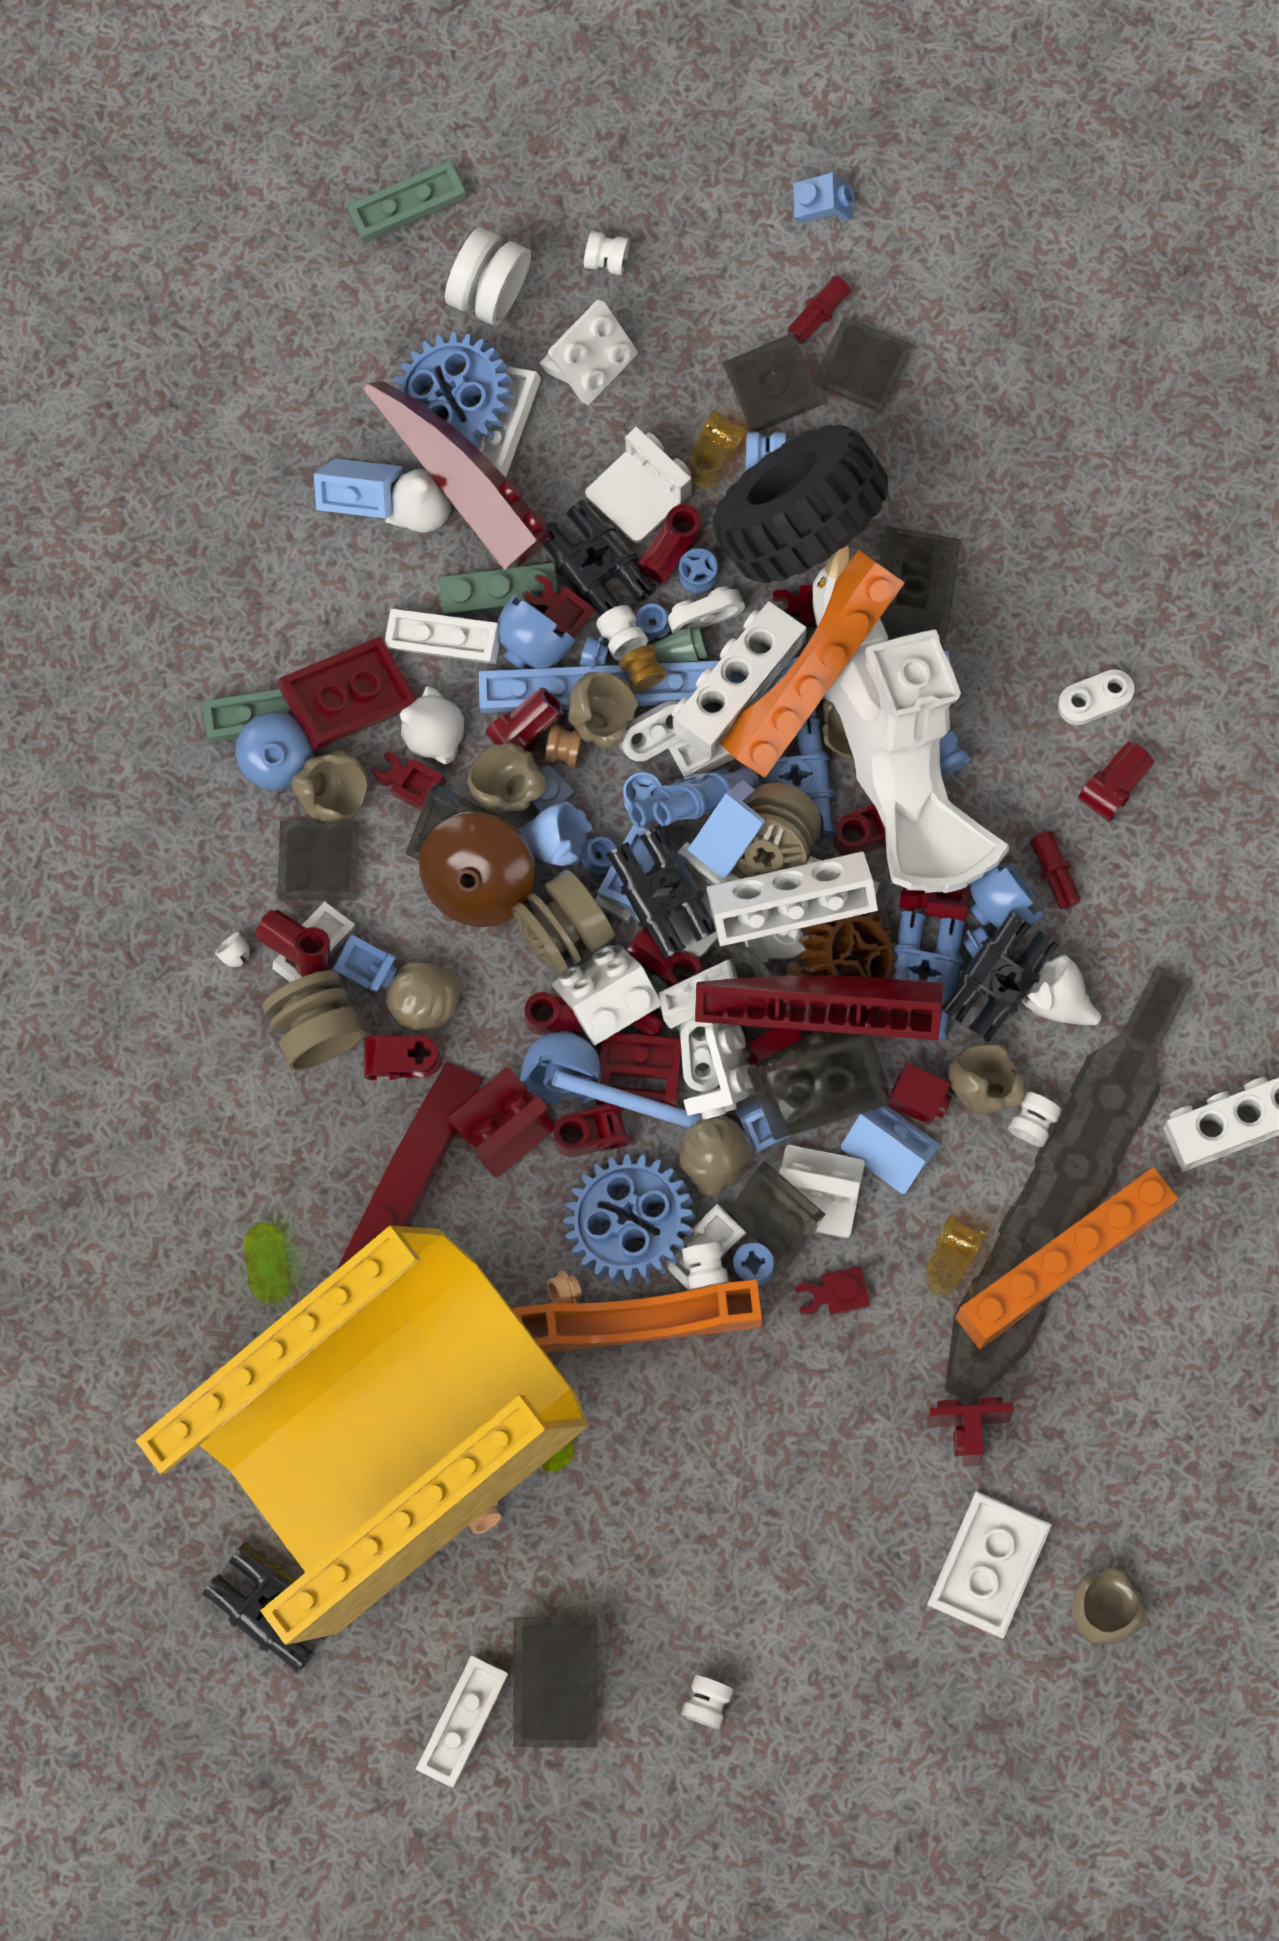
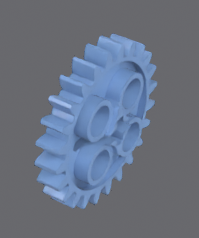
(481, 376)
(647, 1188)

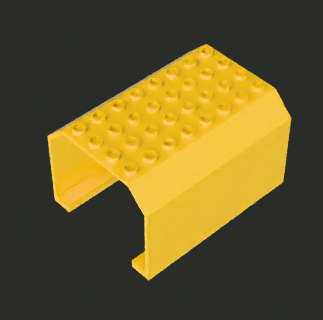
(377, 1421)

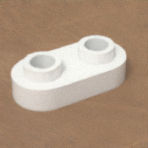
(718, 606)
(1096, 696)
(655, 733)
(696, 1051)

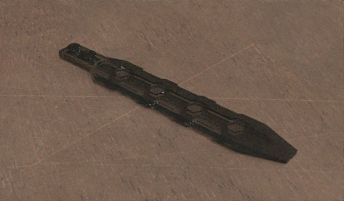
(1071, 1173)

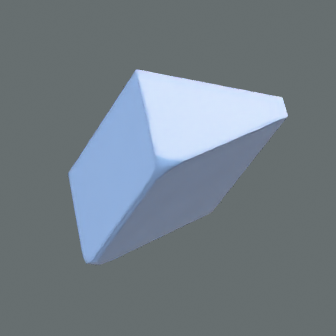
(756, 1126)

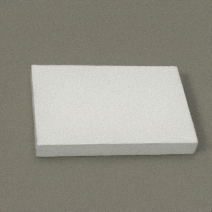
(989, 1565)

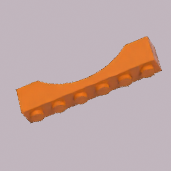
(774, 720)
(1065, 1257)
(677, 1315)

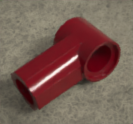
(670, 545)
(527, 721)
(1114, 784)
(301, 945)
(648, 955)
(562, 1019)

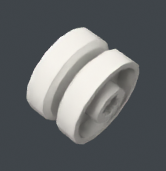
(487, 276)

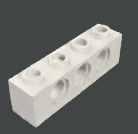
(768, 627)
(792, 898)
(1195, 1148)

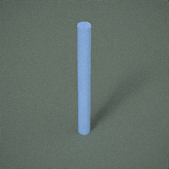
(624, 1099)

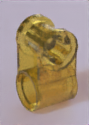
(717, 444)
(956, 1250)

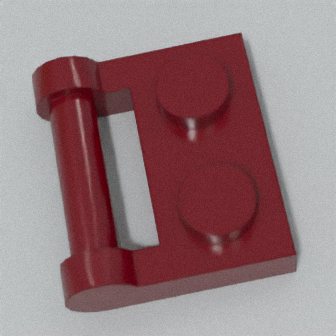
(642, 1058)

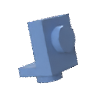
(822, 198)
(365, 964)

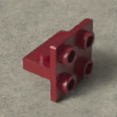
(501, 1121)
(968, 1422)

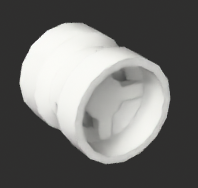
(606, 252)
(620, 629)
(1034, 1119)
(705, 1265)
(704, 1711)

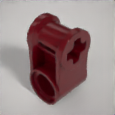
(868, 824)
(394, 1057)
(594, 1129)

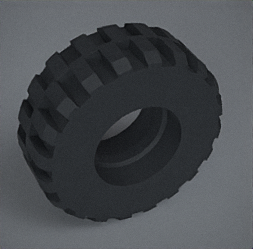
(800, 504)

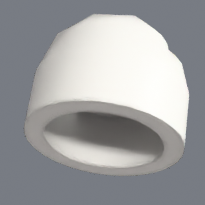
(232, 949)

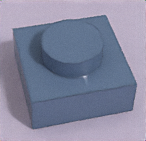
(556, 790)

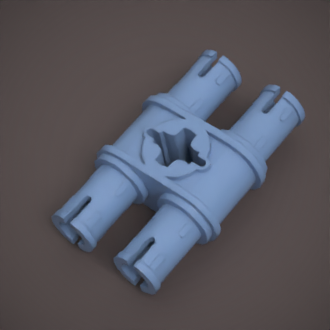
(811, 769)
(689, 796)
(942, 964)

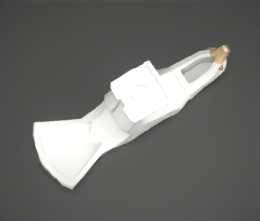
(894, 714)

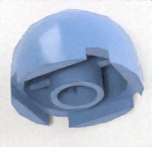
(530, 636)
(272, 750)
(1000, 892)
(559, 1052)

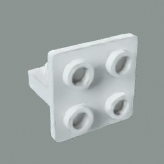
(590, 353)
(828, 1182)

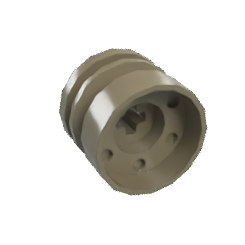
(788, 830)
(563, 922)
(313, 1020)

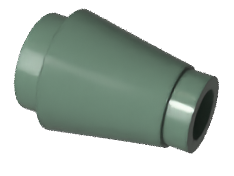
(682, 646)

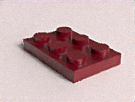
(346, 692)

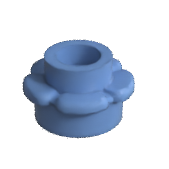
(653, 612)
(594, 653)
(597, 845)
(974, 944)

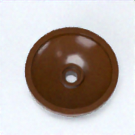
(489, 852)

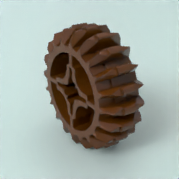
(857, 935)

